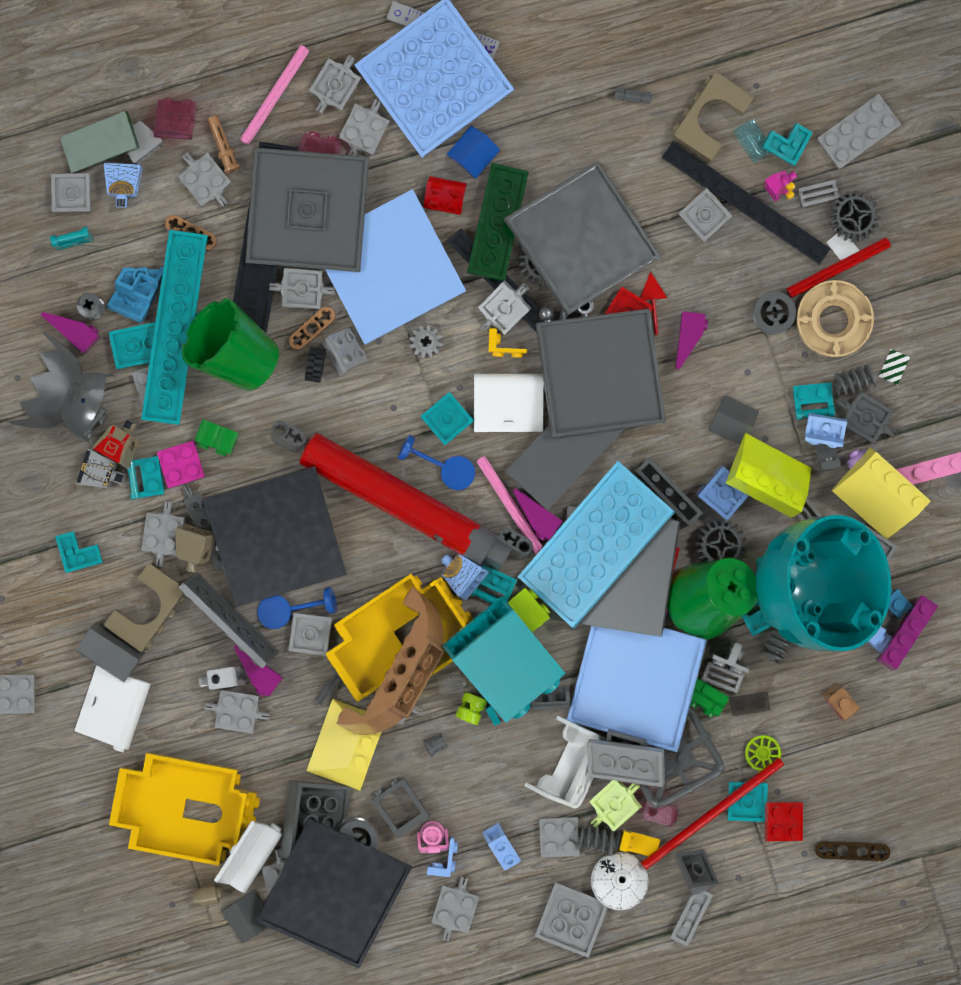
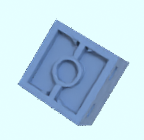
(720, 495)

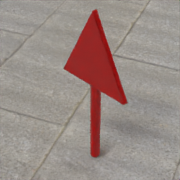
(651, 292)

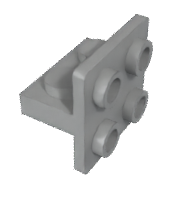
(344, 351)
(733, 654)

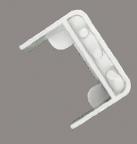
(570, 778)

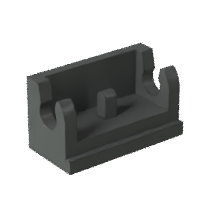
(555, 700)

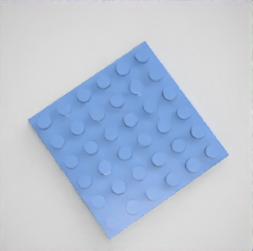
(434, 77)

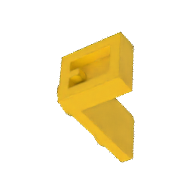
(494, 339)
(638, 843)

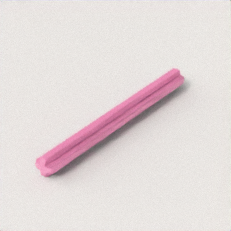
(274, 94)
(509, 503)

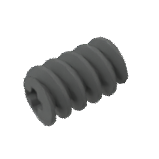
(83, 306)
(853, 380)
(776, 647)
(599, 839)

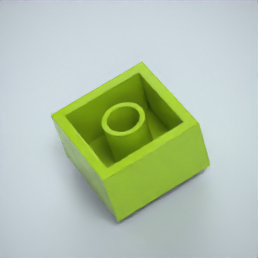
(528, 609)

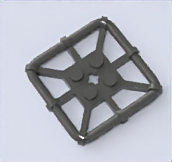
(683, 762)

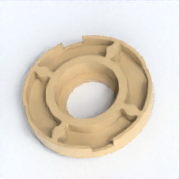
(853, 302)

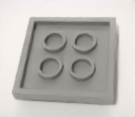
(571, 920)

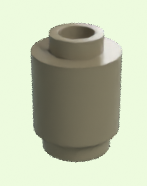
(207, 895)

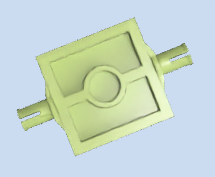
(615, 804)

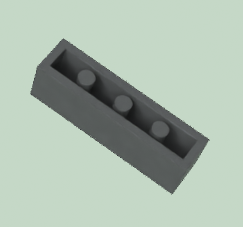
(668, 492)

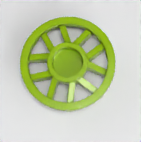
(762, 752)

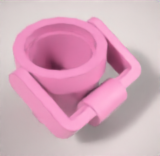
(432, 834)

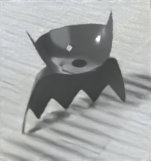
(62, 392)

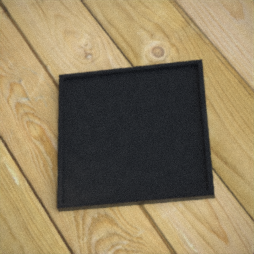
(274, 536)
(333, 893)

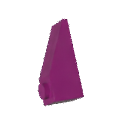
(691, 330)
(78, 333)
(539, 518)
(263, 678)

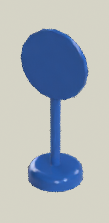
(455, 472)
(276, 611)

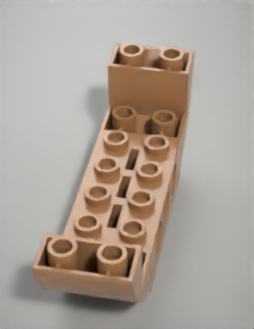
(407, 675)

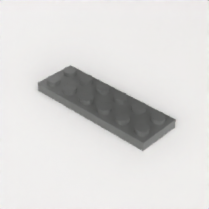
(229, 620)

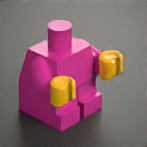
(780, 184)

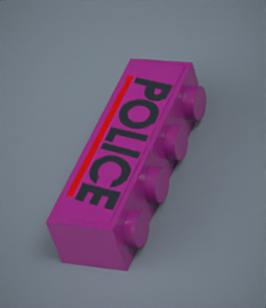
(907, 632)

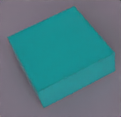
(493, 715)

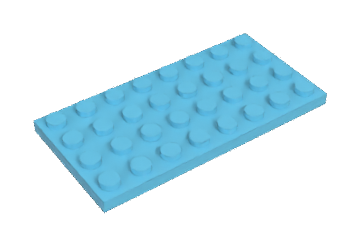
(596, 544)

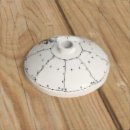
(606, 881)

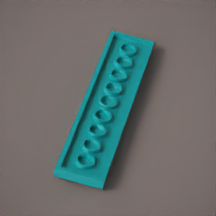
(174, 314)

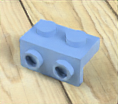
(825, 430)

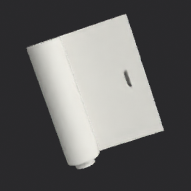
(508, 399)
(112, 709)
(249, 855)

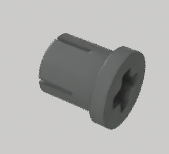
(435, 744)

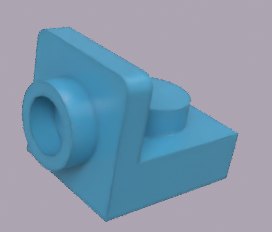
(898, 603)

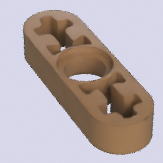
(189, 225)
(304, 327)

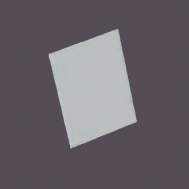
(842, 248)

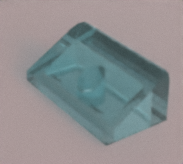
(751, 140)

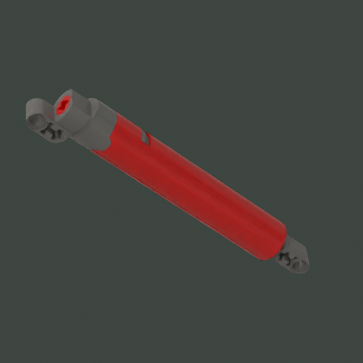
(402, 499)

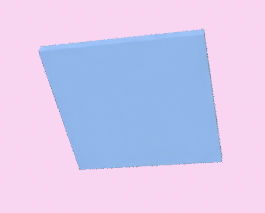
(400, 271)
(637, 684)

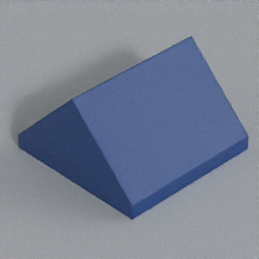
(473, 151)

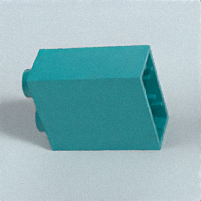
(504, 660)

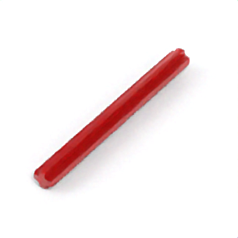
(838, 267)

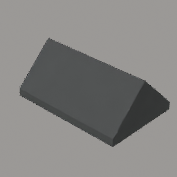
(109, 651)

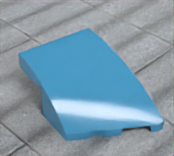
(135, 292)

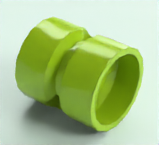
(471, 708)

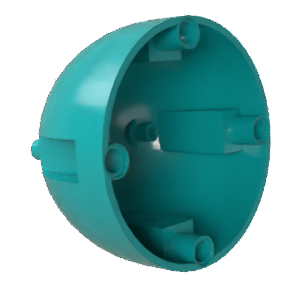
(824, 584)

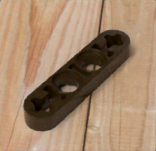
(852, 850)

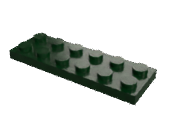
(493, 236)

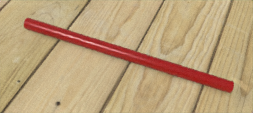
(712, 813)

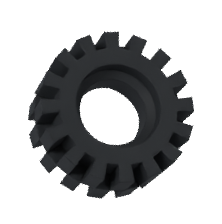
(315, 364)

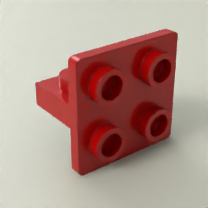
(444, 195)

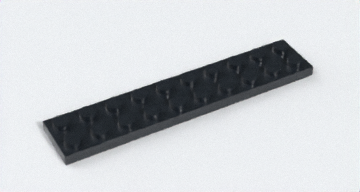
(253, 280)

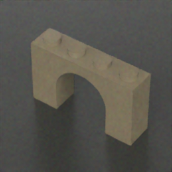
(717, 90)
(141, 635)

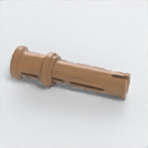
(225, 153)

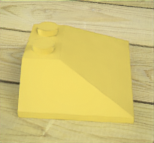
(340, 753)

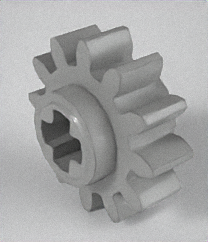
(430, 347)

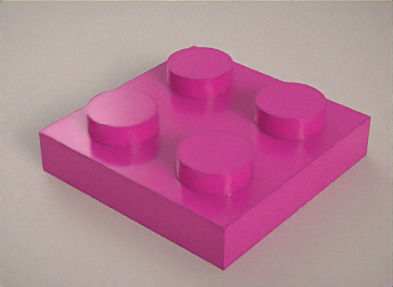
(181, 464)

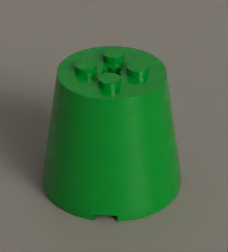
(230, 346)
(711, 596)

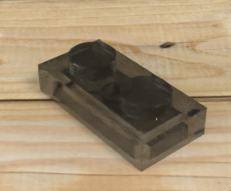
(749, 703)

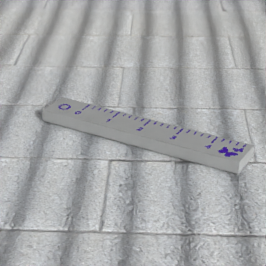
(405, 15)

